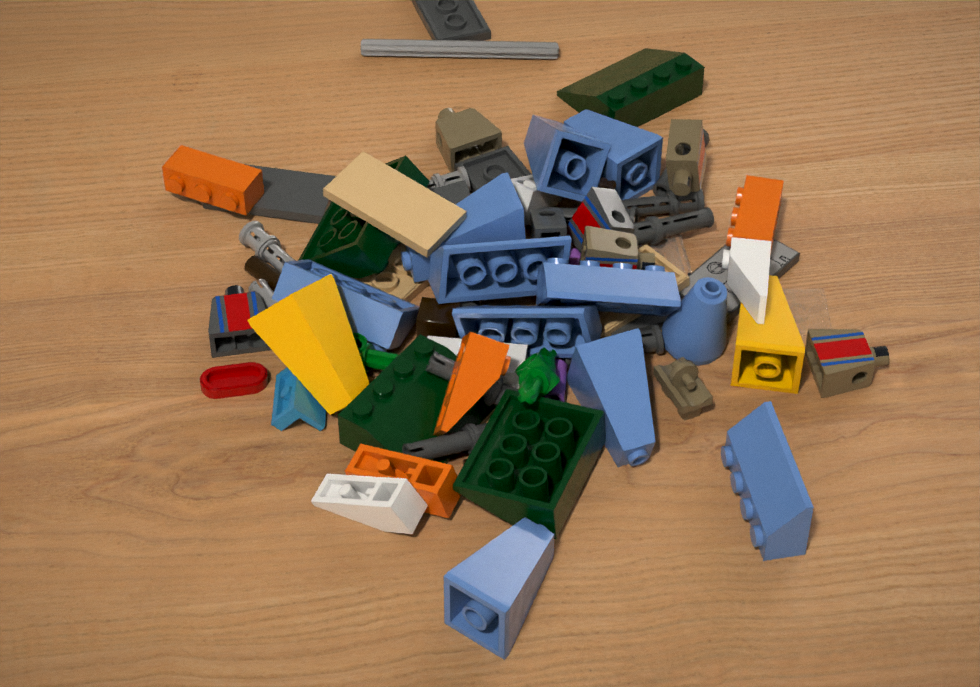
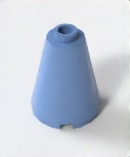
(699, 325)

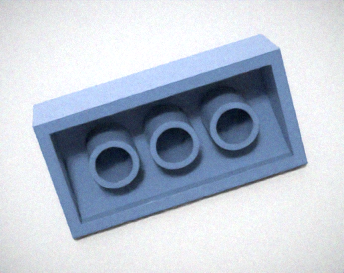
(492, 268)
(610, 289)
(370, 311)
(536, 326)
(768, 484)

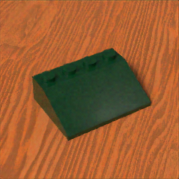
(638, 86)
(352, 244)
(404, 403)
(532, 460)

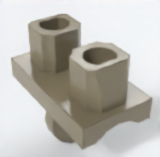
(684, 387)

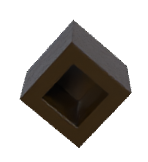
(436, 319)

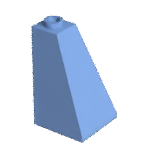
(633, 152)
(564, 158)
(491, 216)
(613, 379)
(497, 585)

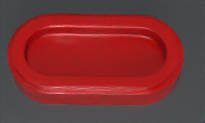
(234, 380)

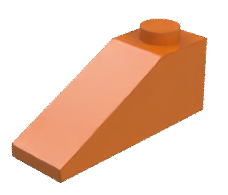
(474, 372)
(429, 478)

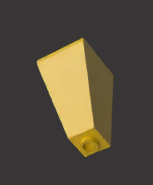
(315, 343)
(769, 353)

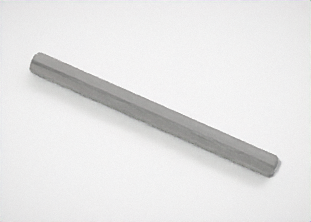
(459, 48)

